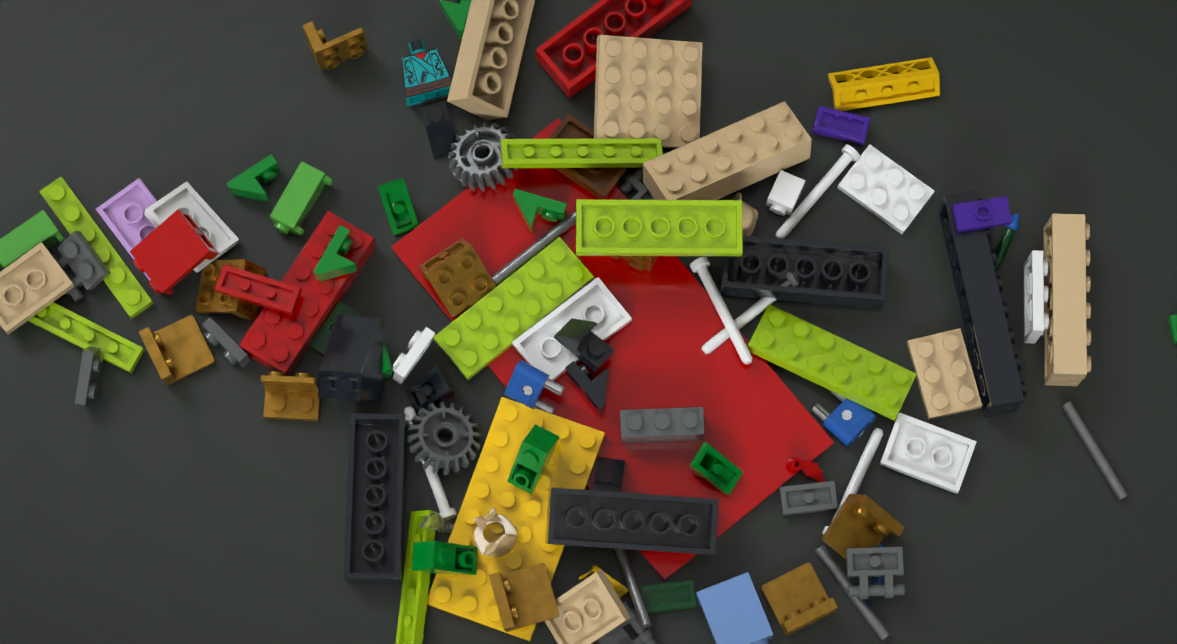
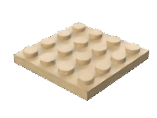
(648, 89)

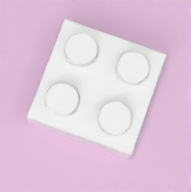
(417, 346)

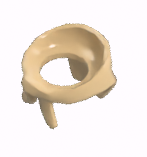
(503, 544)

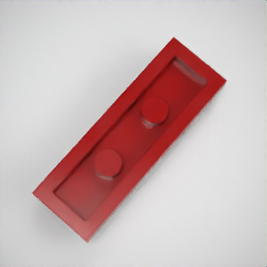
(258, 290)

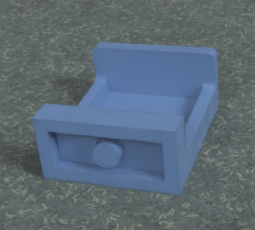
(735, 612)

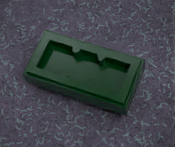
(323, 336)
(669, 596)

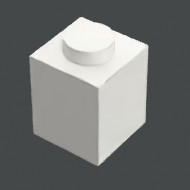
(785, 193)

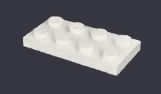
(590, 304)

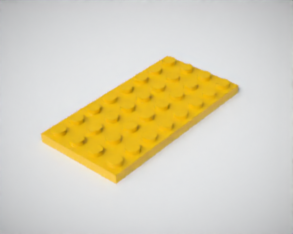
(568, 468)

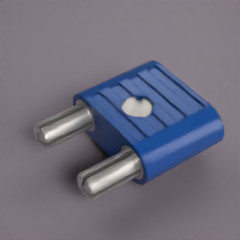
(528, 385)
(847, 420)

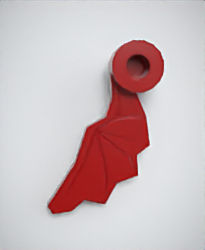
(809, 468)

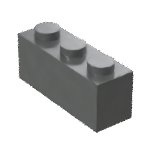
(661, 425)

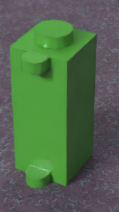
(298, 199)
(27, 236)

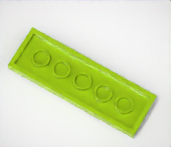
(658, 227)
(513, 308)
(831, 362)

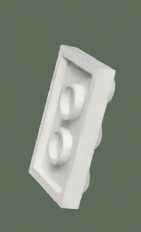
(885, 189)
(188, 200)
(1034, 296)
(928, 453)

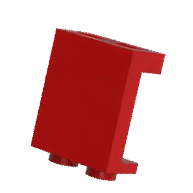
(172, 251)

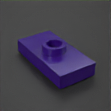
(841, 125)
(981, 214)

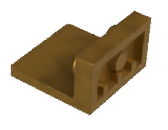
(330, 54)
(458, 276)
(212, 302)
(177, 349)
(291, 397)
(860, 525)
(524, 597)
(798, 599)

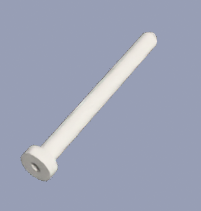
(849, 155)
(701, 267)
(744, 318)
(862, 467)
(445, 511)

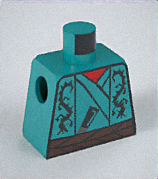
(424, 74)

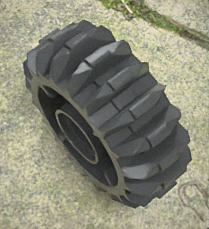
(467, 155)
(435, 452)

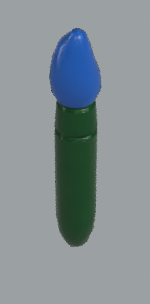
(1006, 240)

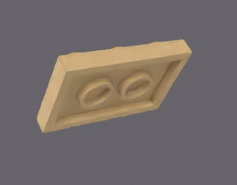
(30, 287)
(944, 374)
(587, 611)

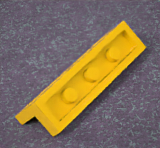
(885, 86)

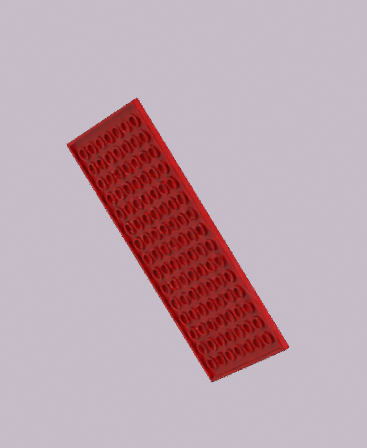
(654, 358)

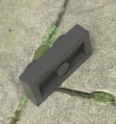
(232, 352)
(90, 365)
(808, 498)

